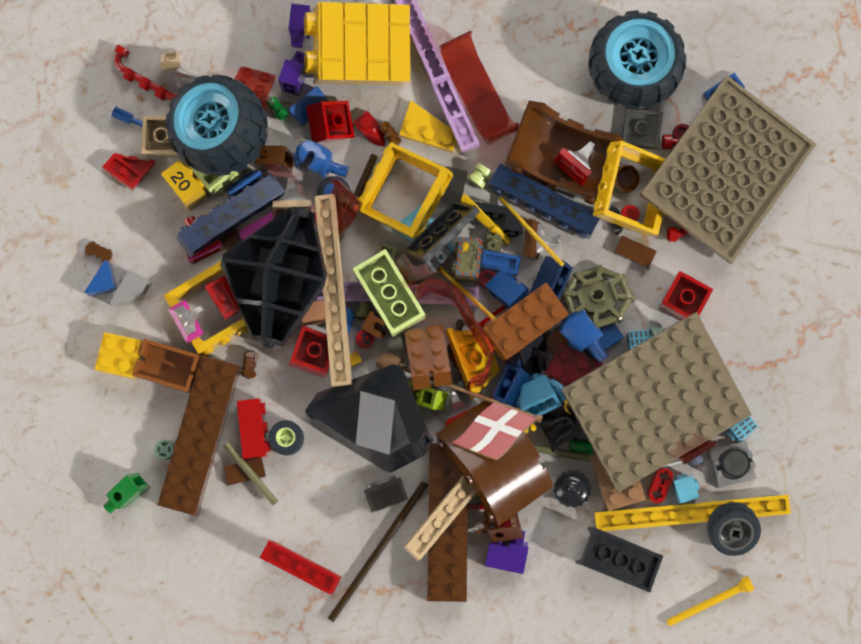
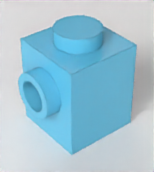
(685, 488)

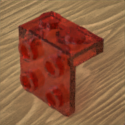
(257, 81)

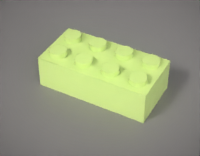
(389, 293)

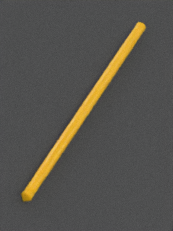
(532, 232)
(467, 294)

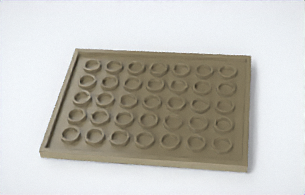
(728, 169)
(656, 402)

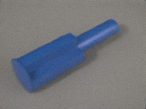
(125, 116)

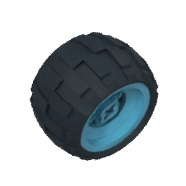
(643, 36)
(198, 115)

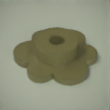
(493, 239)

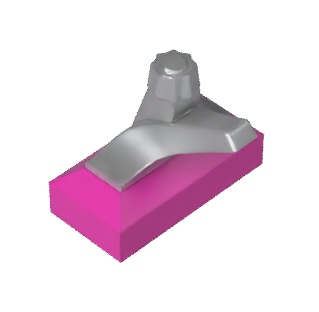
(186, 320)

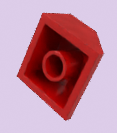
(330, 121)

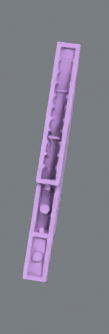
(439, 79)

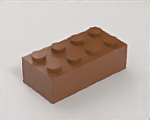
(525, 321)

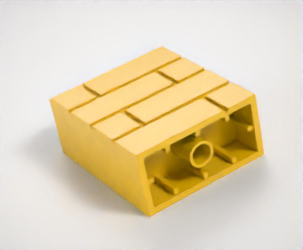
(358, 44)

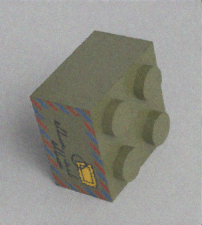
(468, 259)

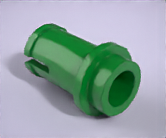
(280, 112)
(580, 445)

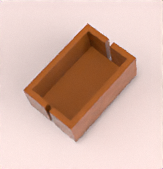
(428, 355)
(166, 366)

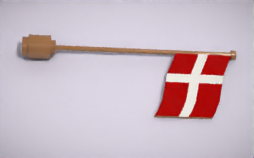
(492, 430)

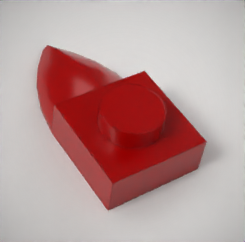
(370, 129)

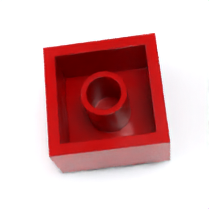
(685, 296)
(311, 352)

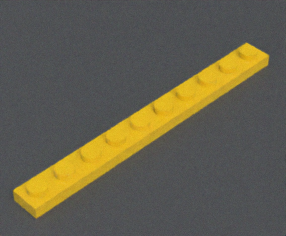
(685, 513)

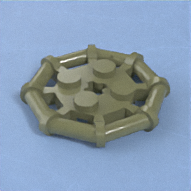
(599, 285)

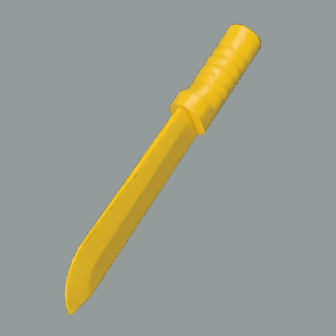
(486, 221)

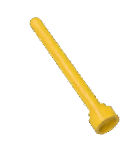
(743, 586)

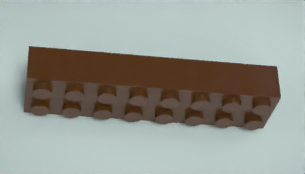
(199, 435)
(449, 553)

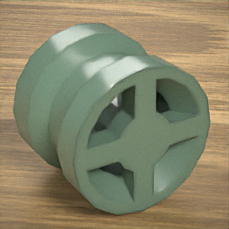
(162, 447)

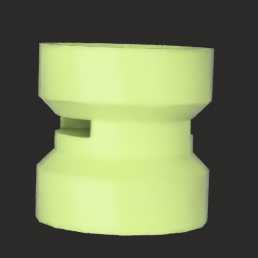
(479, 176)

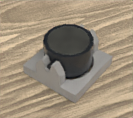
(734, 463)

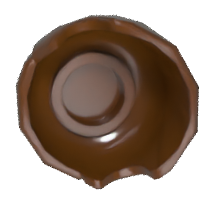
(627, 179)

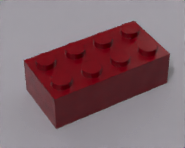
(569, 365)

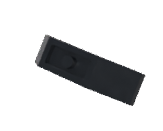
(511, 225)

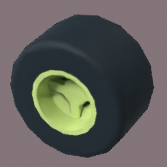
(286, 437)

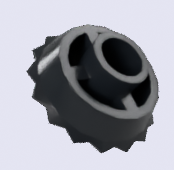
(572, 489)

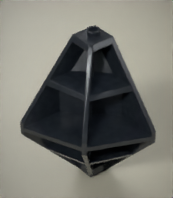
(276, 275)
(374, 418)

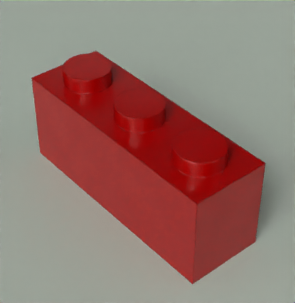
(253, 428)

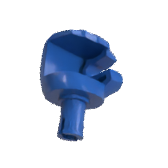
(322, 159)
(582, 334)

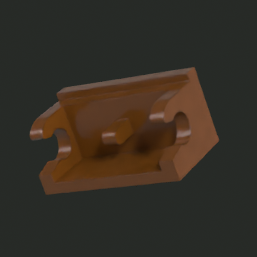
(372, 325)

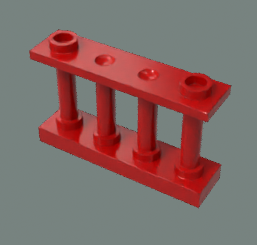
(300, 567)

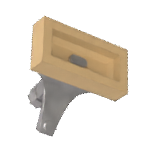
(171, 63)
(290, 199)

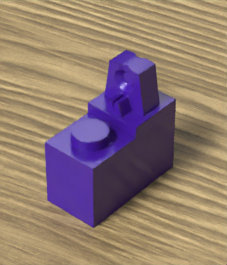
(296, 24)
(293, 74)
(508, 558)

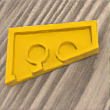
(426, 129)

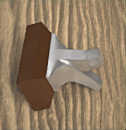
(532, 248)

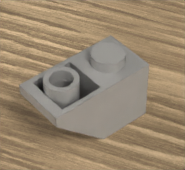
(132, 289)

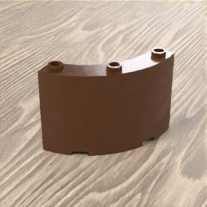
(539, 142)
(501, 484)

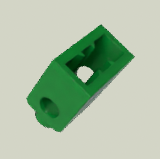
(125, 492)

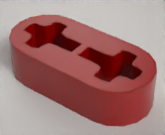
(664, 487)

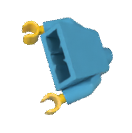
(541, 396)

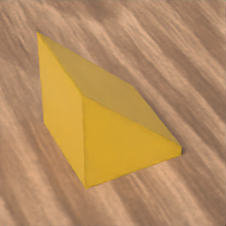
(355, 359)

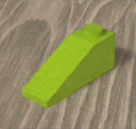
(430, 397)

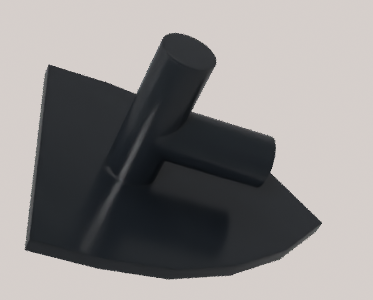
(534, 356)

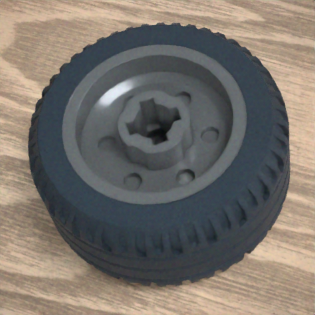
(733, 529)

